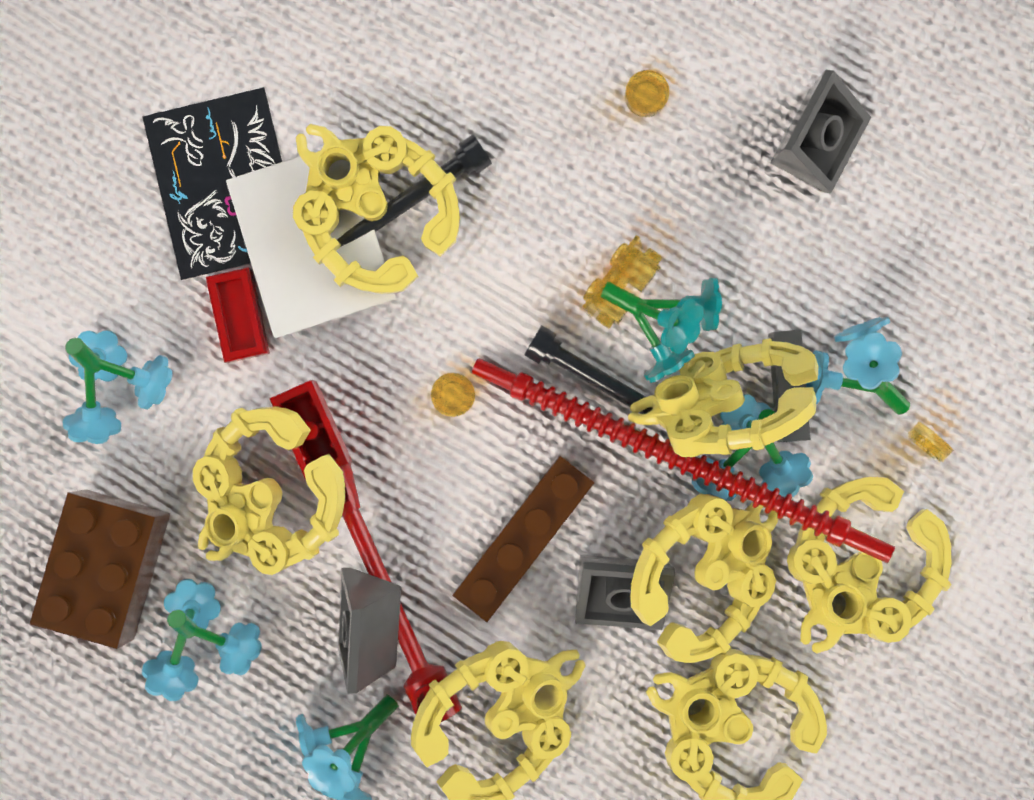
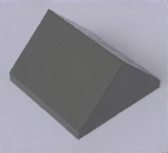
(822, 133)
(606, 591)
(367, 628)

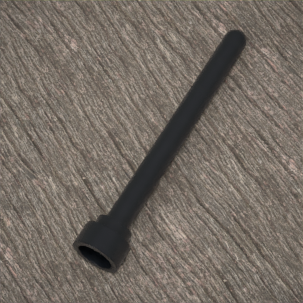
(467, 159)
(547, 348)

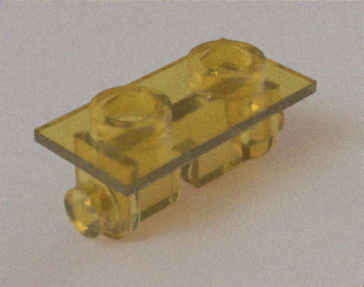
(628, 267)

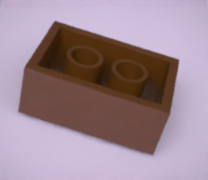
(100, 568)

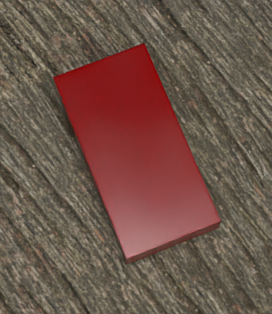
(237, 315)

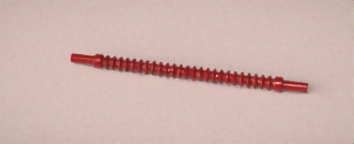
(837, 530)

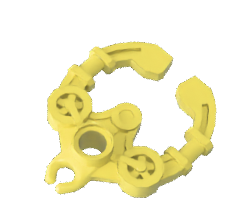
(378, 153)
(689, 400)
(243, 513)
(733, 557)
(858, 576)
(516, 710)
(723, 721)

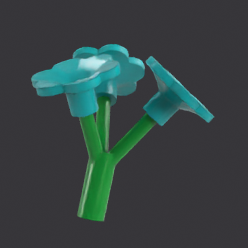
(679, 323)

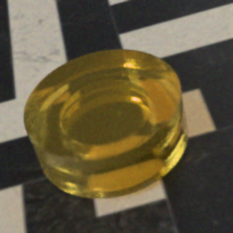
(646, 93)
(453, 394)
(930, 442)

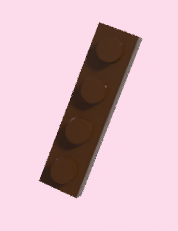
(523, 538)

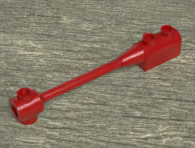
(324, 440)

